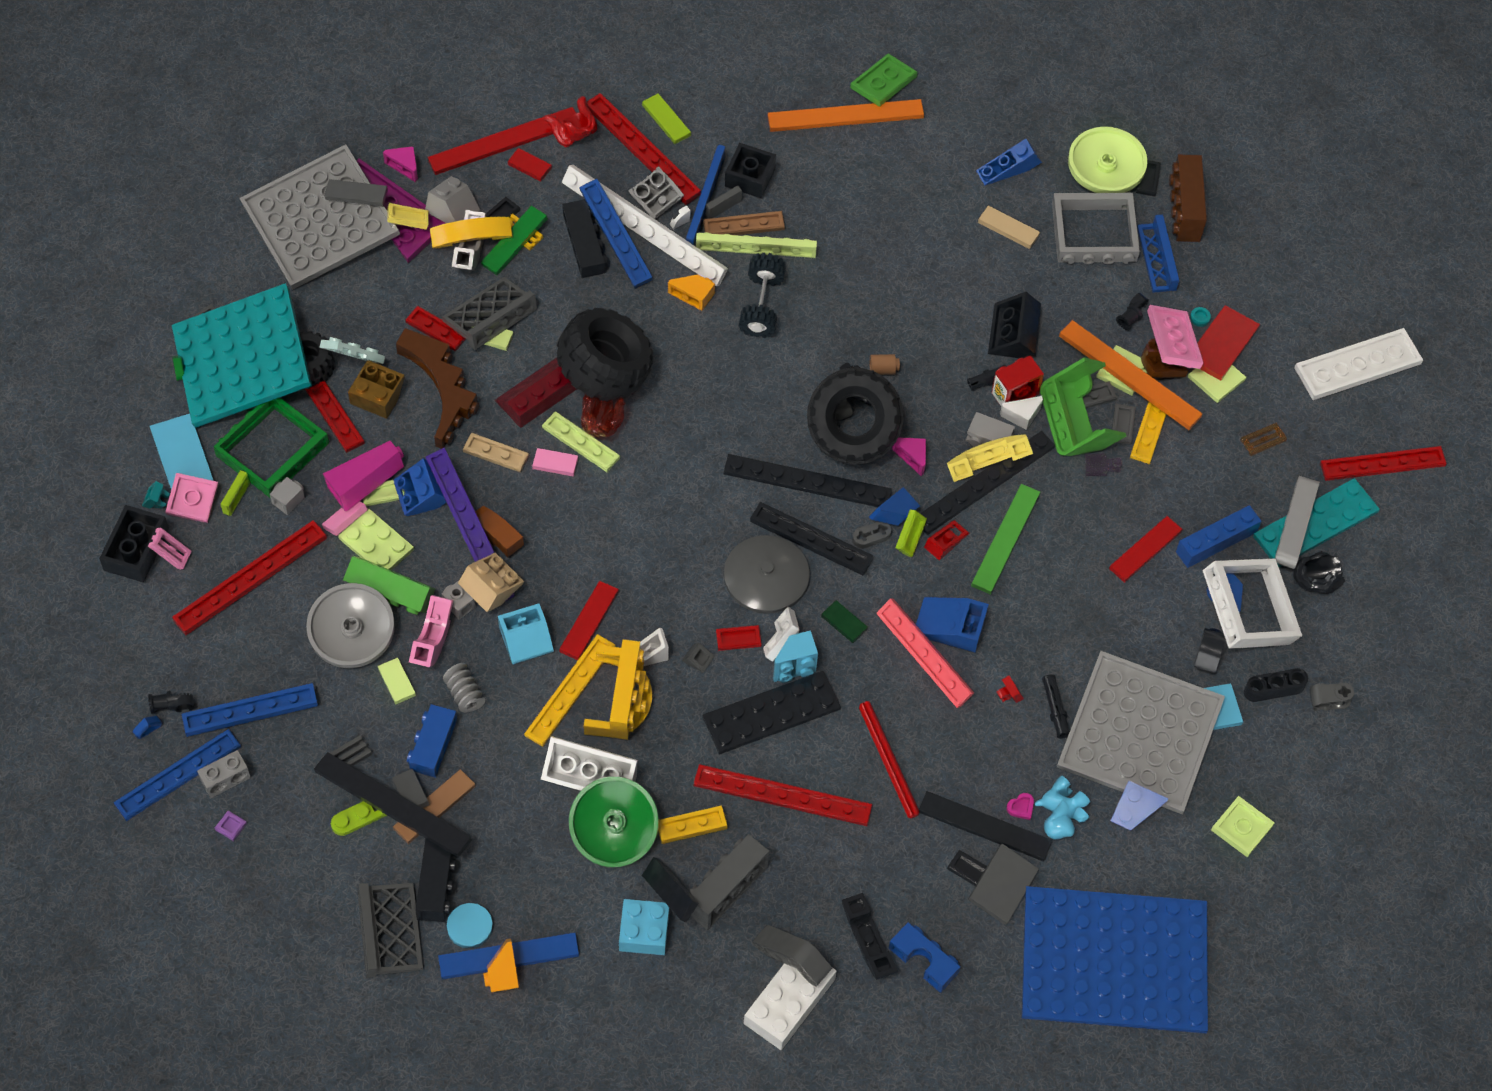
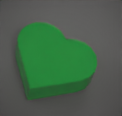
(178, 367)

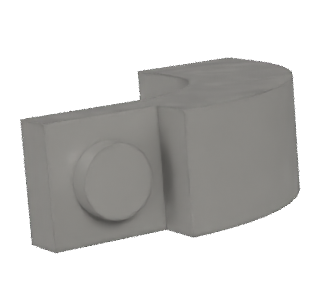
(468, 253)

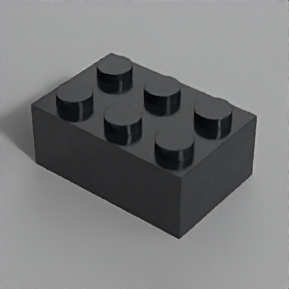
(127, 546)

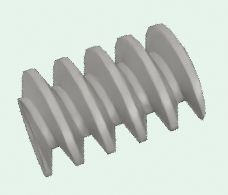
(463, 688)

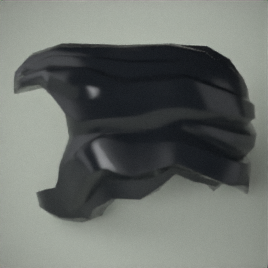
(1323, 570)

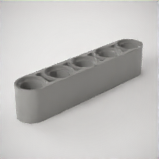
(1296, 522)

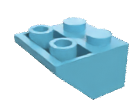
(525, 633)
(796, 658)

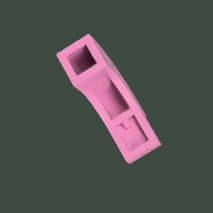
(435, 629)

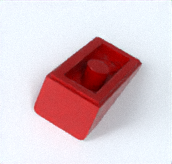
(945, 540)

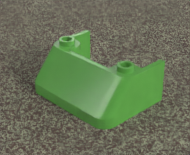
(1067, 412)

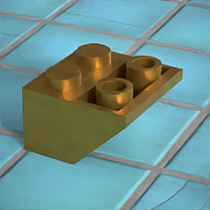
(376, 389)

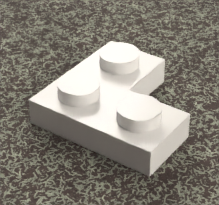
(785, 626)

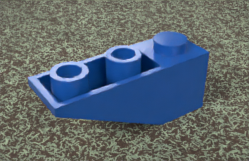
(1010, 163)

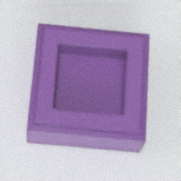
(230, 825)

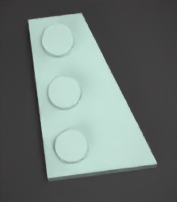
(352, 350)

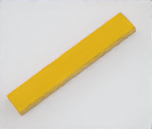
(566, 693)

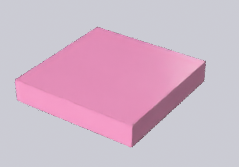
(191, 498)

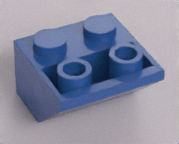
(420, 489)

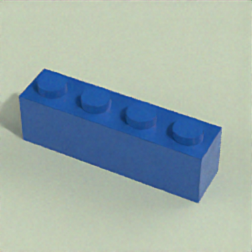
(1218, 536)

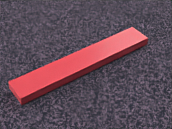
(925, 653)

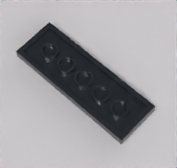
(771, 712)

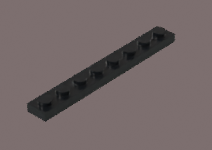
(806, 481)
(983, 484)

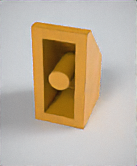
(692, 290)
(502, 969)

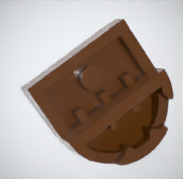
(1155, 367)

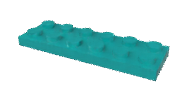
(1329, 517)

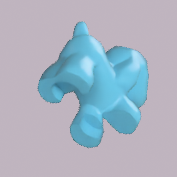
(1064, 809)

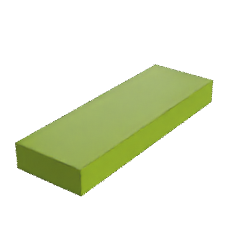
(666, 118)

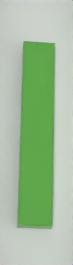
(1005, 539)

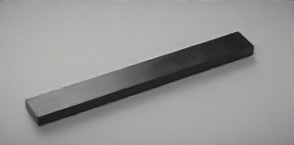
(393, 804)

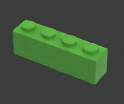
(390, 584)

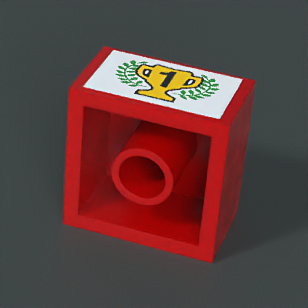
(1017, 381)

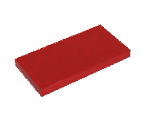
(1225, 341)

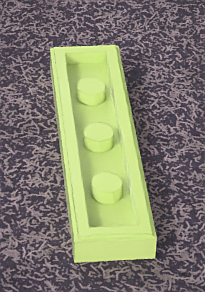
(581, 441)

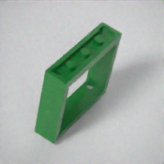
(289, 468)

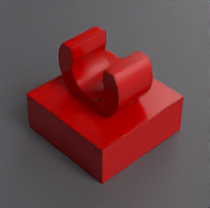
(1009, 691)

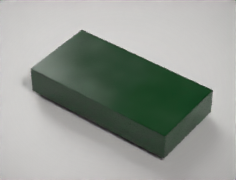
(844, 621)

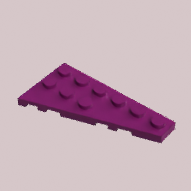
(411, 239)

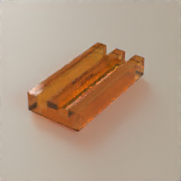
(1252, 451)

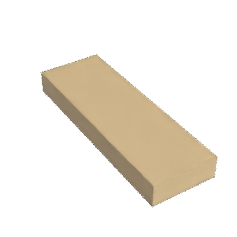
(1008, 227)
(495, 452)

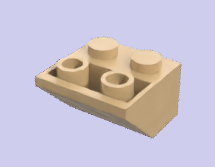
(490, 581)

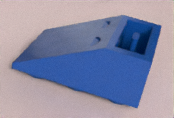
(952, 621)

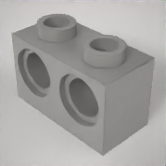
(223, 774)

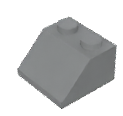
(450, 201)

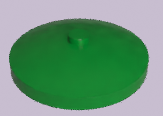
(614, 821)

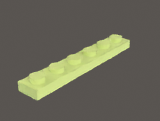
(755, 245)

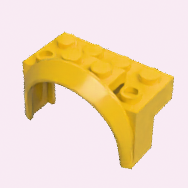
(624, 716)

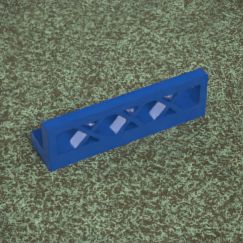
(1165, 252)

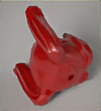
(573, 127)

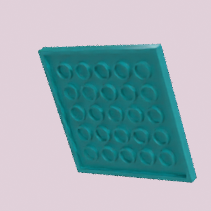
(241, 355)

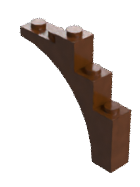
(434, 359)

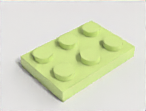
(376, 541)

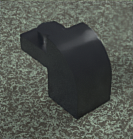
(1210, 650)

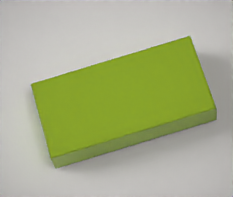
(235, 493)
(911, 533)

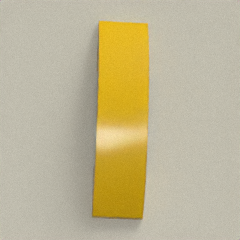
(470, 230)

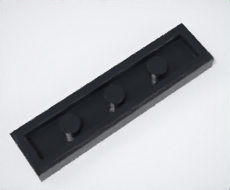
(670, 889)

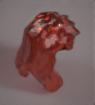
(600, 418)

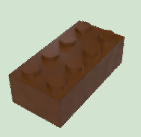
(1188, 198)

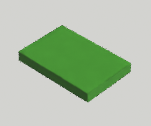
(883, 80)

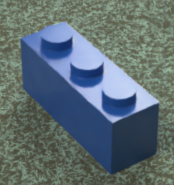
(432, 740)

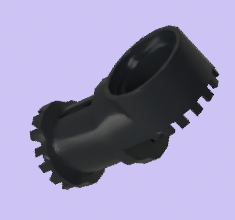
(1133, 312)
(167, 701)

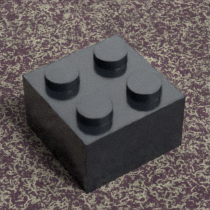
(750, 170)

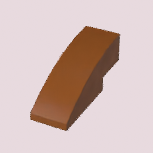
(500, 531)

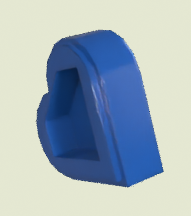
(147, 726)

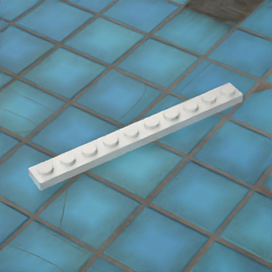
(653, 230)

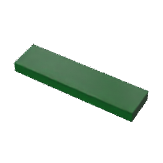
(509, 247)

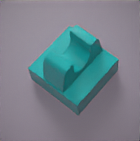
(153, 496)

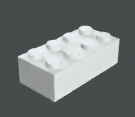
(785, 1005)

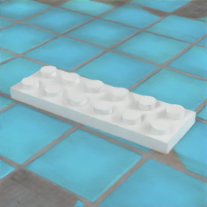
(1358, 364)

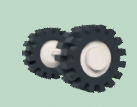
(766, 271)

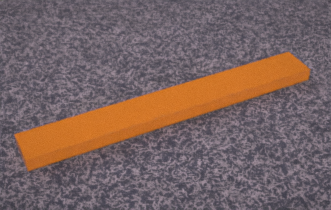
(845, 115)
(1131, 375)

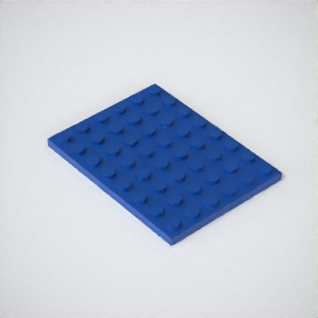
(1115, 960)

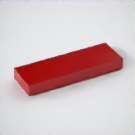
(434, 327)

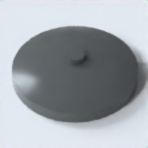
(766, 574)

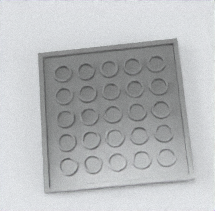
(315, 233)
(1141, 730)

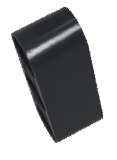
(1283, 679)

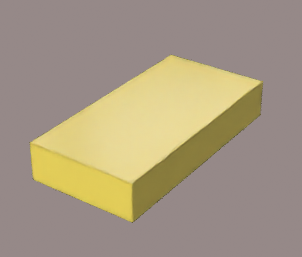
(407, 216)

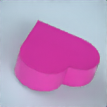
(1021, 807)

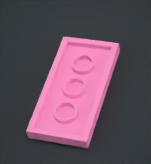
(1175, 337)

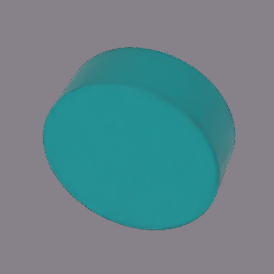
(1200, 316)

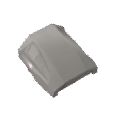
(656, 193)

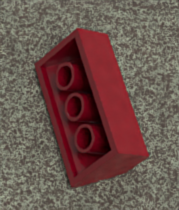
(535, 394)

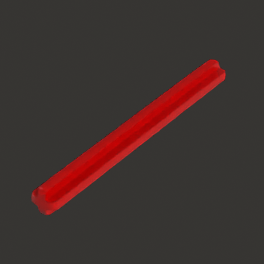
(889, 759)

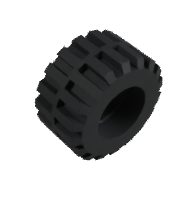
(323, 363)

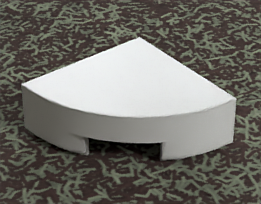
(682, 218)

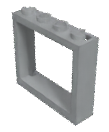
(1094, 201)

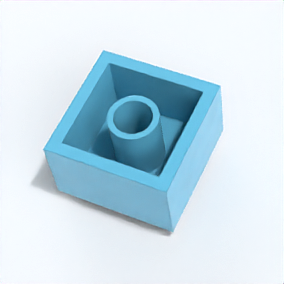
(644, 927)

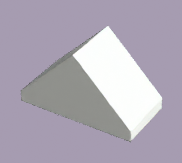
(1021, 411)
(655, 648)

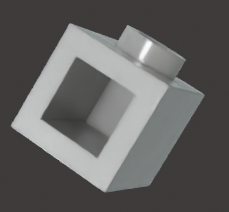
(287, 495)
(462, 601)

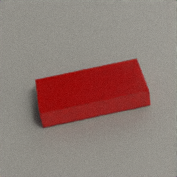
(529, 164)
(738, 637)

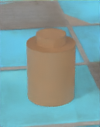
(884, 364)

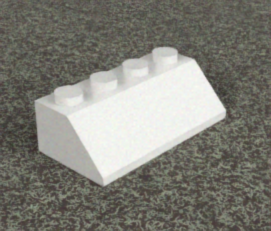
(579, 765)

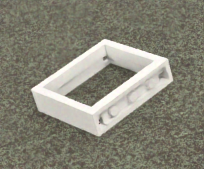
(1228, 611)

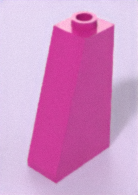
(363, 474)

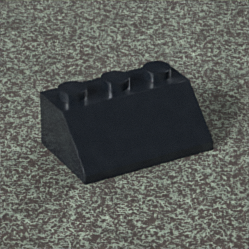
(1015, 326)

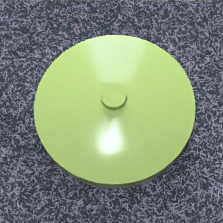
(1107, 160)

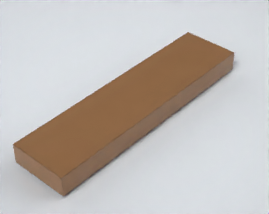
(745, 223)
(441, 801)

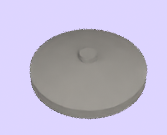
(350, 625)

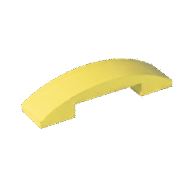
(987, 454)

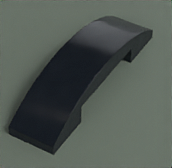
(868, 937)

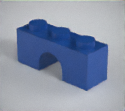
(912, 942)

